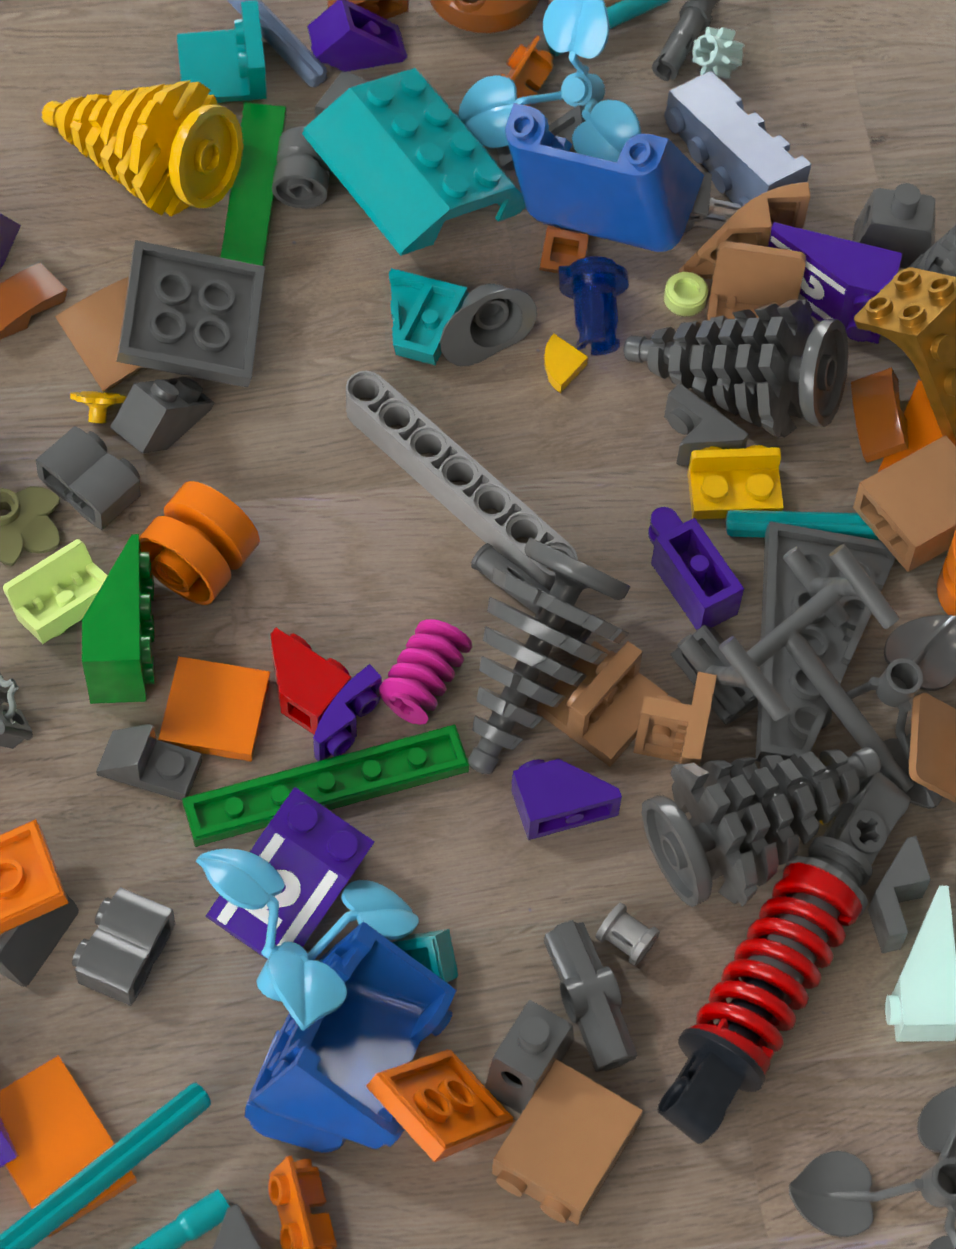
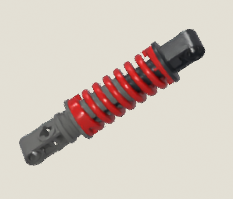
(780, 961)

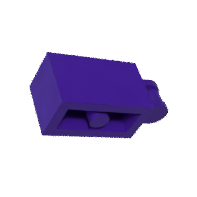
(693, 569)

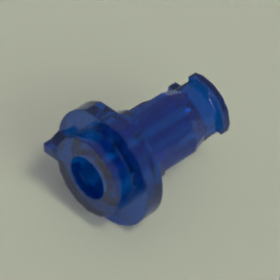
(595, 287)

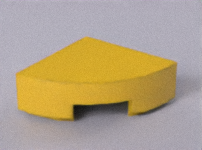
(562, 362)

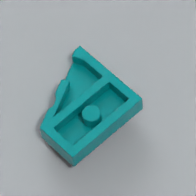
(420, 313)

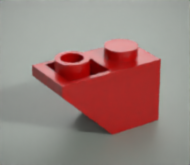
(304, 679)

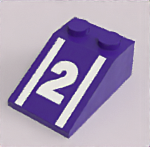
(838, 274)
(314, 858)

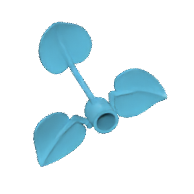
(568, 27)
(290, 974)

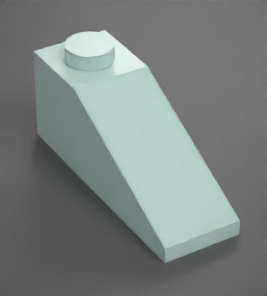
(926, 990)

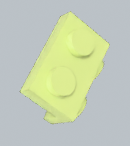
(55, 591)

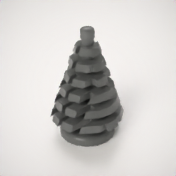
(756, 365)
(534, 656)
(746, 819)

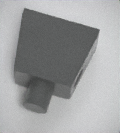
(898, 222)
(528, 1053)

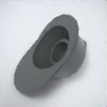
(487, 323)

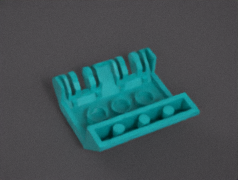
(409, 159)

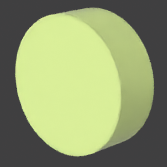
(686, 294)

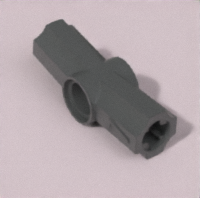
(590, 996)

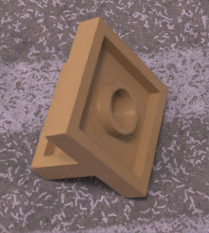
(606, 705)
(673, 728)

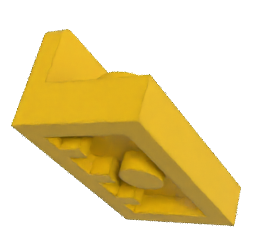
(734, 480)

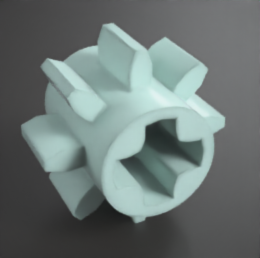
(718, 52)

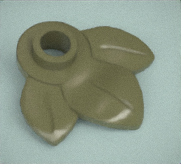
(28, 523)

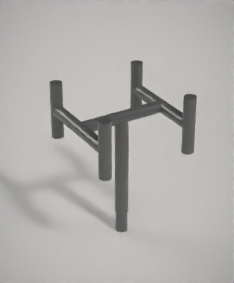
(825, 597)

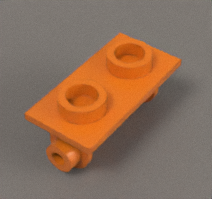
(529, 67)
(294, 1190)

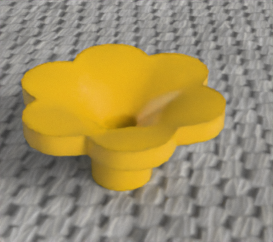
(97, 403)

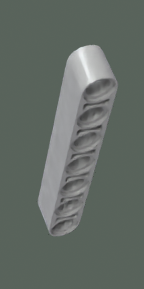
(449, 465)

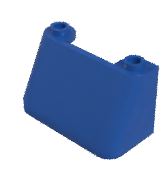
(631, 201)
(324, 1070)

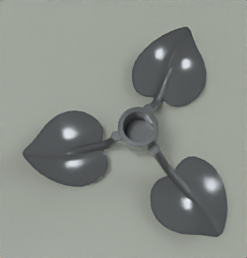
(918, 657)
(836, 1185)

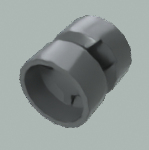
(300, 173)

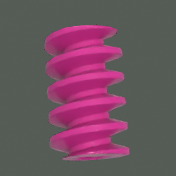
(423, 669)

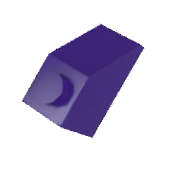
(355, 38)
(560, 797)

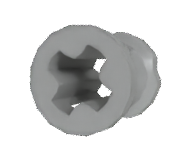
(627, 934)

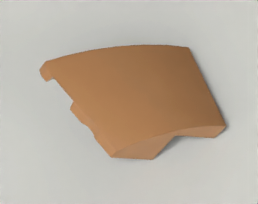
(754, 224)
(95, 333)

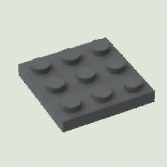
(191, 314)

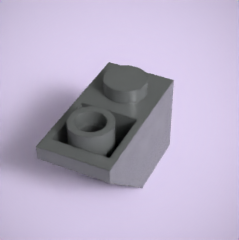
(160, 412)

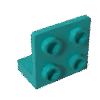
(227, 60)

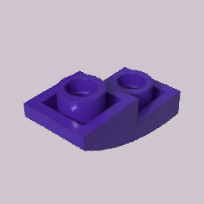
(339, 724)

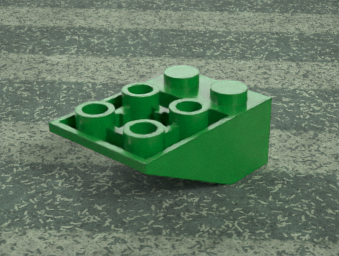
(120, 631)

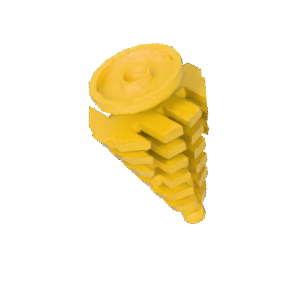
(157, 141)

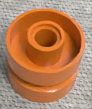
(198, 542)

